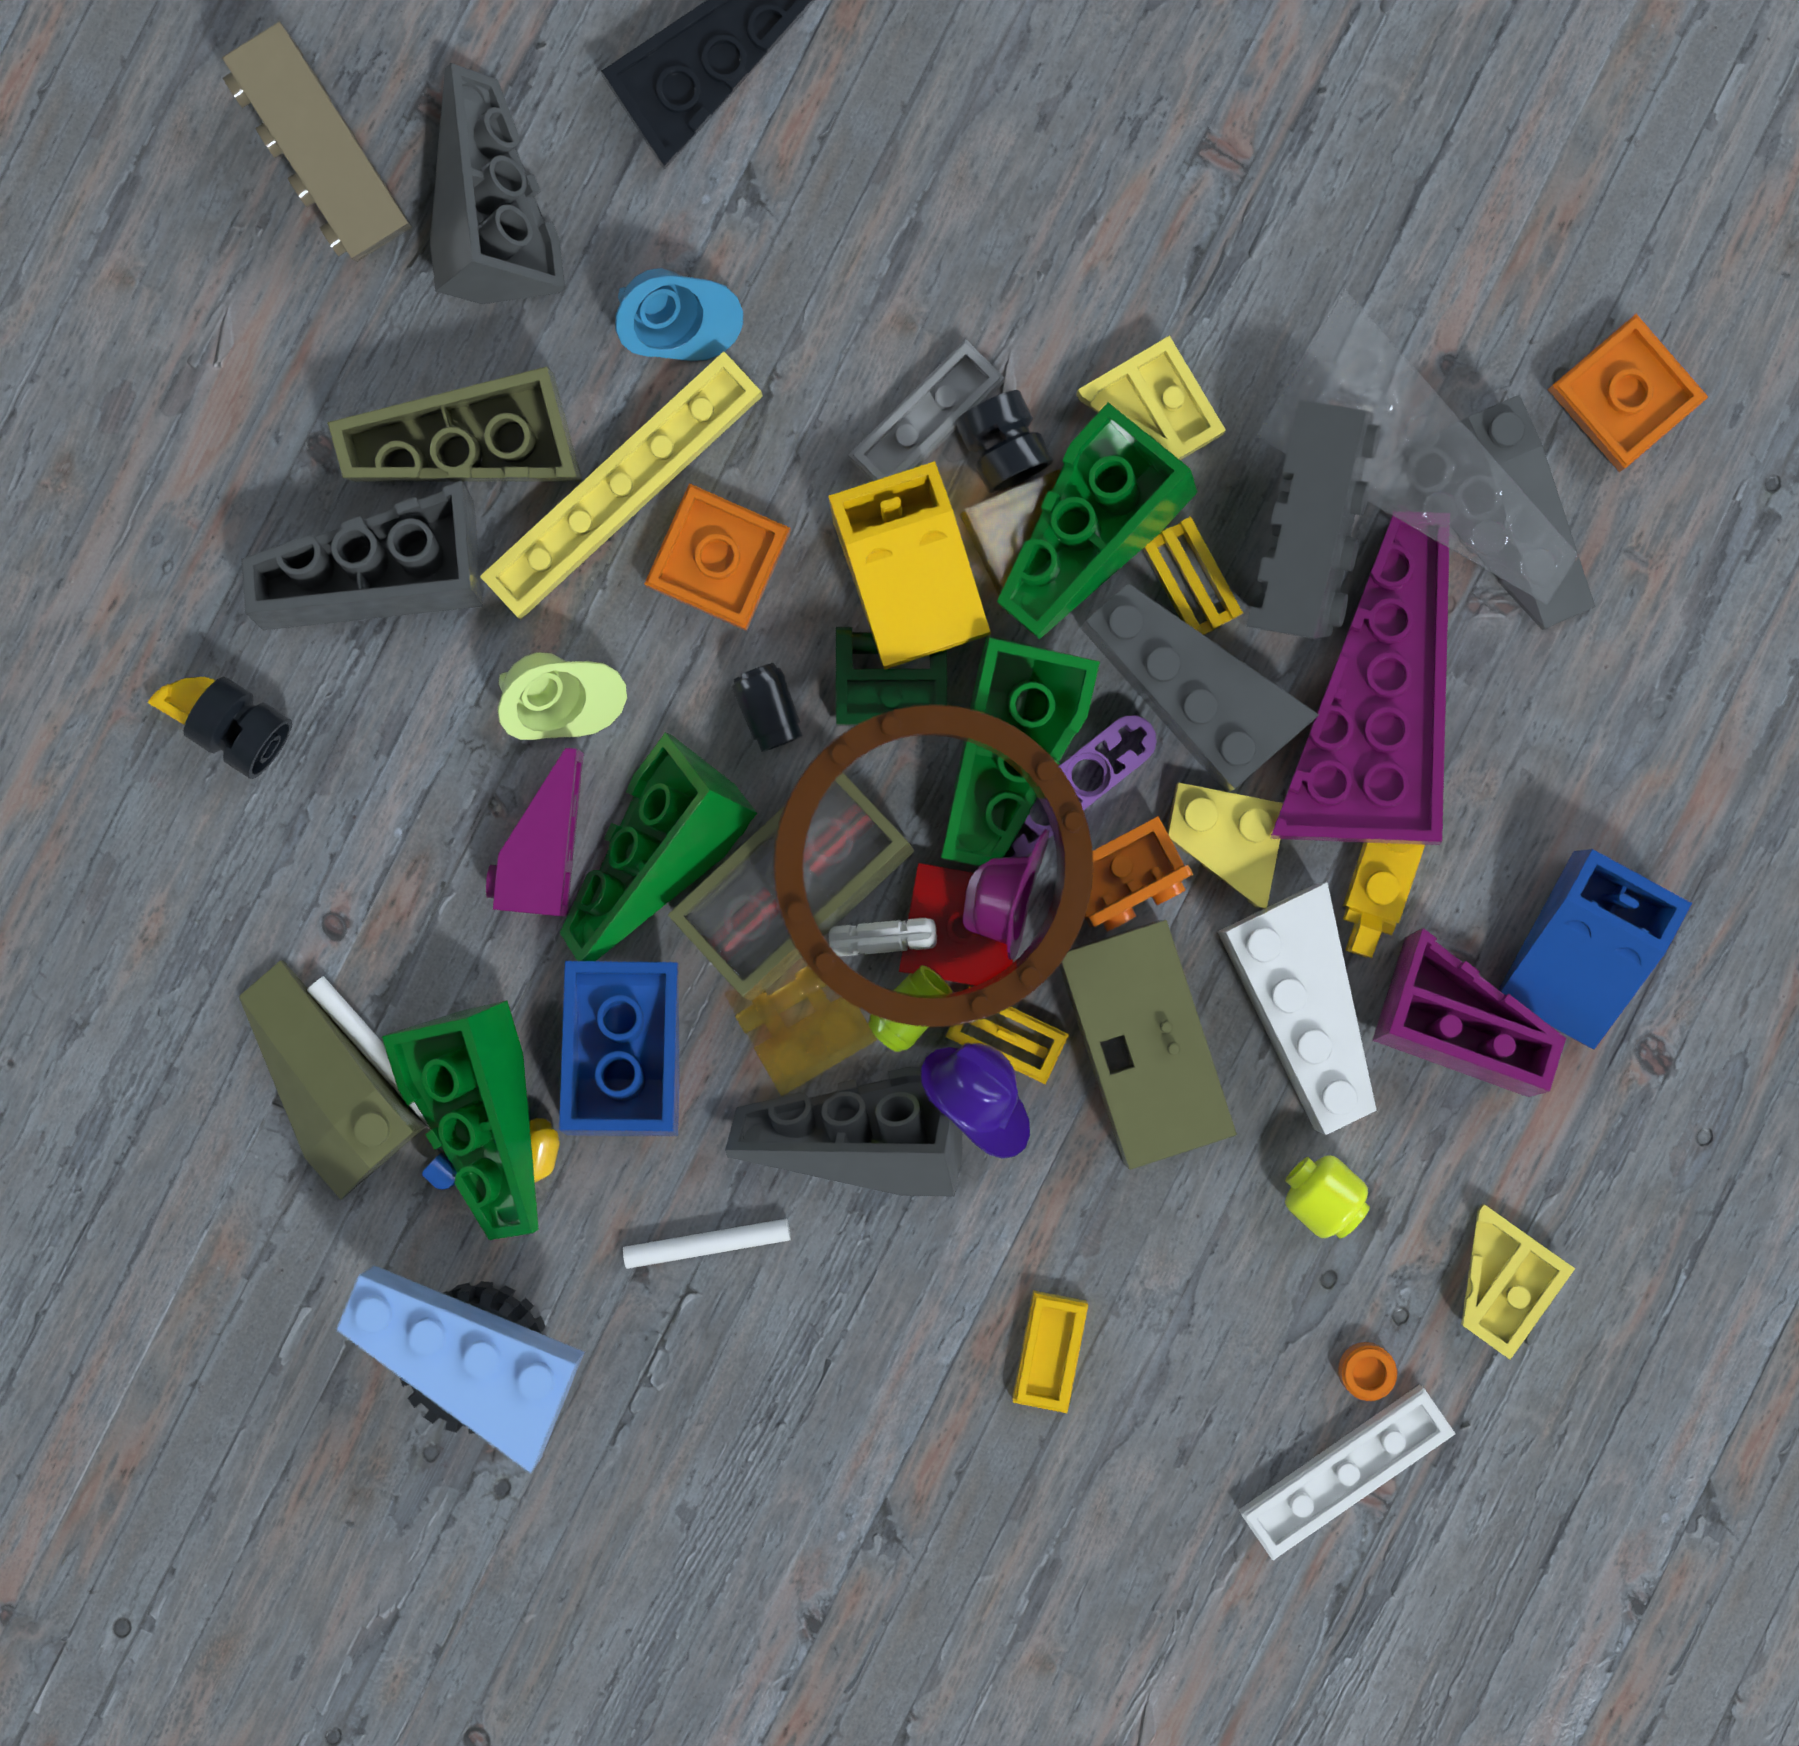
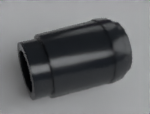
(767, 706)

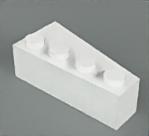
(1304, 999)

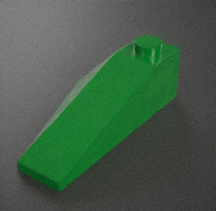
(1043, 697)

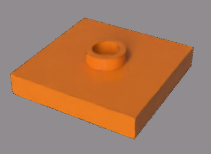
(1628, 393)
(717, 557)

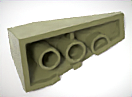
(330, 1091)

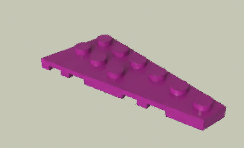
(1380, 731)

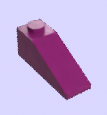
(538, 855)

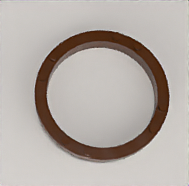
(1072, 878)

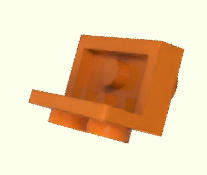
(1132, 870)

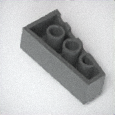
(1198, 689)

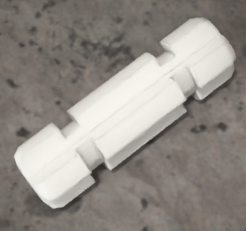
(883, 937)

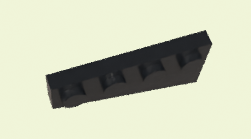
(694, 66)

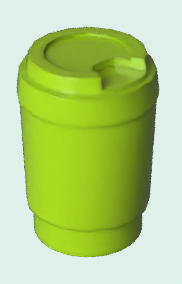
(903, 1036)

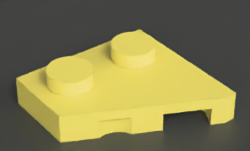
(1159, 397)
(1228, 837)
(1508, 1282)

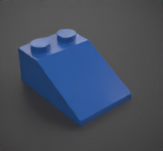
(620, 1049)

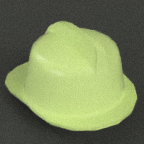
(559, 697)

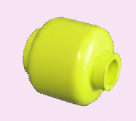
(1326, 1196)

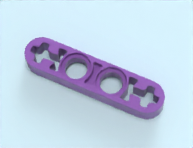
(1128, 761)

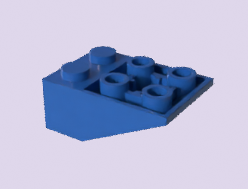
(1593, 946)

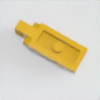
(1379, 892)

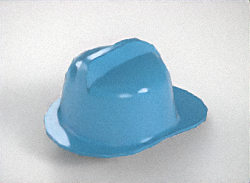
(677, 316)

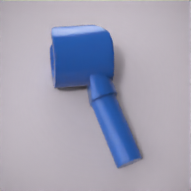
(440, 1172)

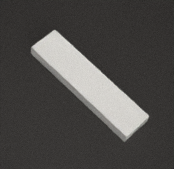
(1346, 1472)

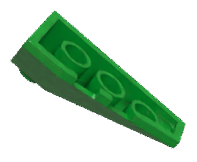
(1102, 511)
(671, 834)
(473, 1095)

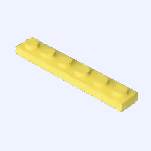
(621, 485)

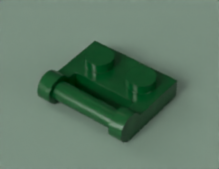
(878, 691)

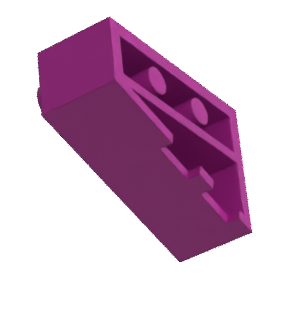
(1463, 1022)

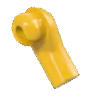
(545, 1147)

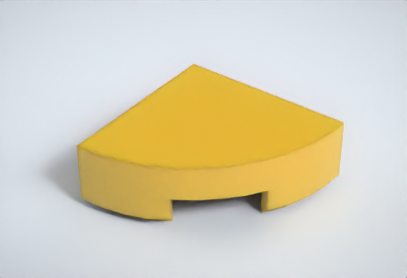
(180, 696)

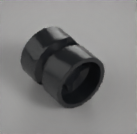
(1008, 460)
(231, 723)

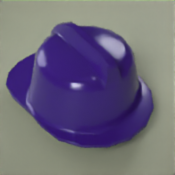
(979, 1095)

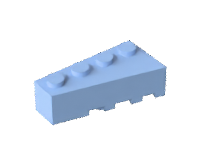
(466, 1360)

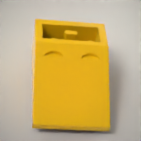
(909, 564)

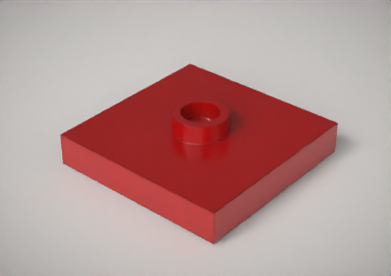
(959, 953)

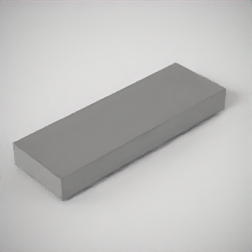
(927, 414)

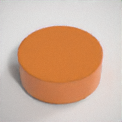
(1367, 1371)

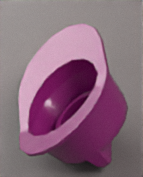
(1000, 896)

